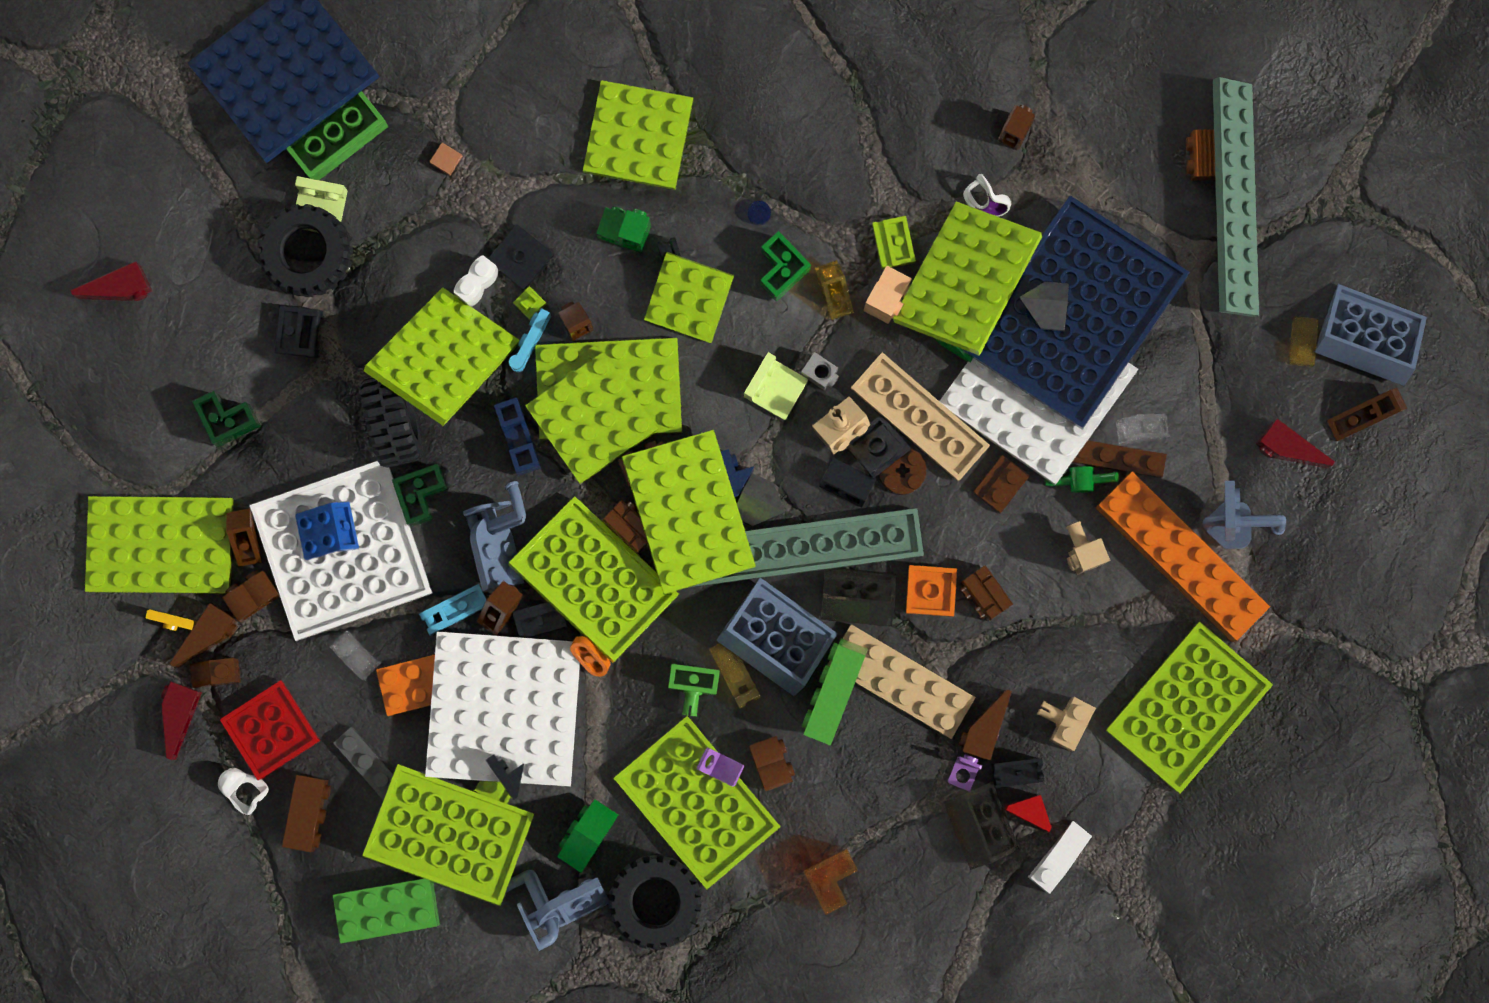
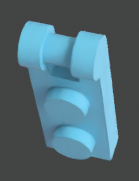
(528, 342)
(454, 609)

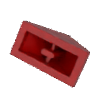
(1032, 811)

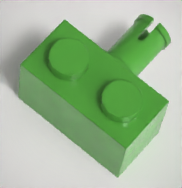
(693, 682)

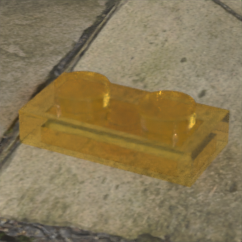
(1303, 341)

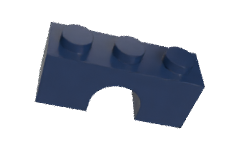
(517, 436)

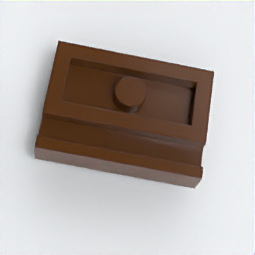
(1001, 484)

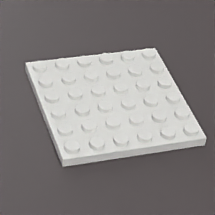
(1021, 422)
(345, 583)
(503, 701)

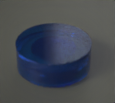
(759, 213)

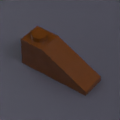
(1367, 414)
(208, 632)
(984, 731)

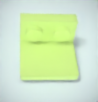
(322, 195)
(775, 387)

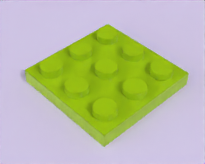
(689, 297)

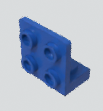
(326, 530)

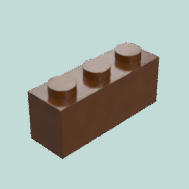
(306, 813)

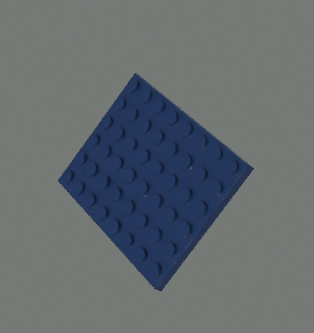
(1112, 306)

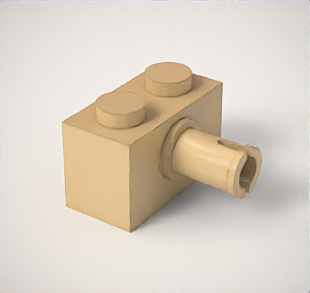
(841, 425)
(1085, 554)
(1069, 722)

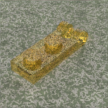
(734, 674)

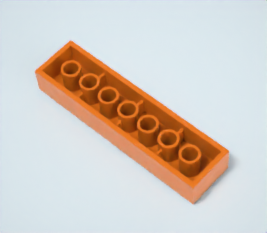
(1182, 557)

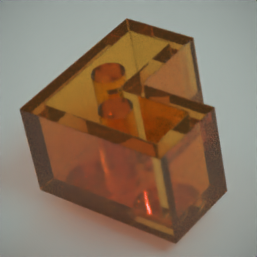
(824, 878)

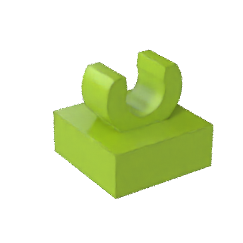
(529, 302)

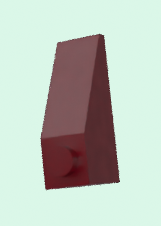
(122, 284)
(1287, 445)
(177, 710)

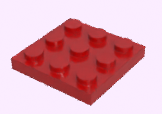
(270, 730)

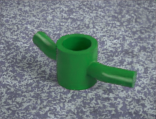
(1083, 479)

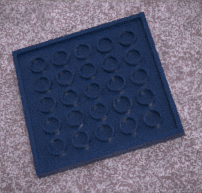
(283, 72)

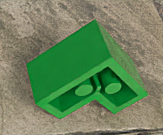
(624, 229)
(787, 263)
(586, 835)

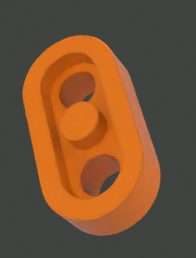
(589, 656)

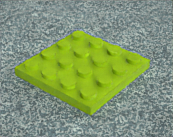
(638, 135)
(591, 417)

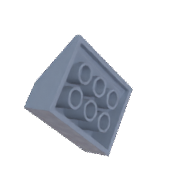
(1371, 335)
(777, 637)

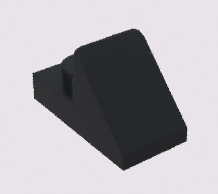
(510, 781)

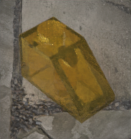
(834, 289)

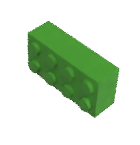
(337, 137)
(837, 686)
(386, 910)

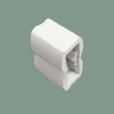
(480, 276)

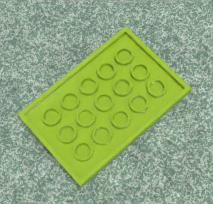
(967, 278)
(442, 356)
(646, 366)
(688, 512)
(158, 545)
(592, 579)
(1189, 707)
(695, 813)
(448, 835)

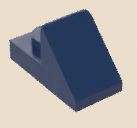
(737, 479)

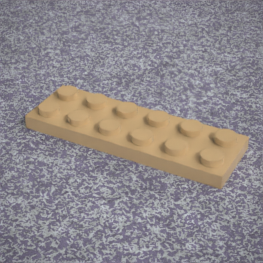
(920, 417)
(910, 685)

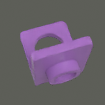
(968, 763)
(720, 767)

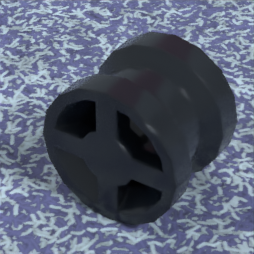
(670, 246)

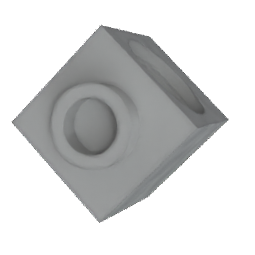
(815, 362)

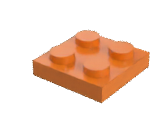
(931, 590)

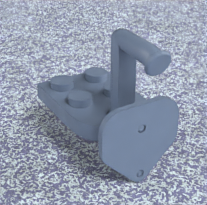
(1232, 521)
(493, 539)
(560, 911)

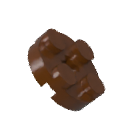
(911, 481)

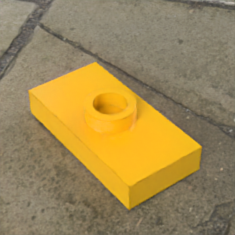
(170, 621)

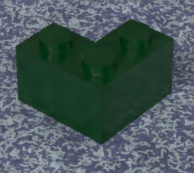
(225, 424)
(413, 489)

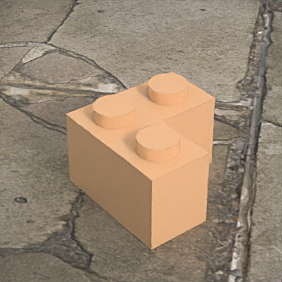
(887, 295)

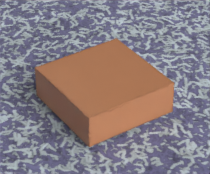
(446, 159)

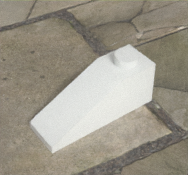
(1060, 857)

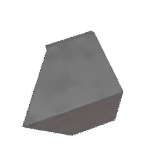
(1048, 305)
(759, 501)

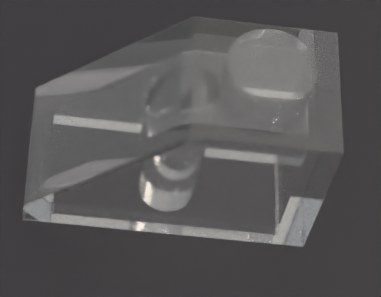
(1142, 428)
(355, 655)

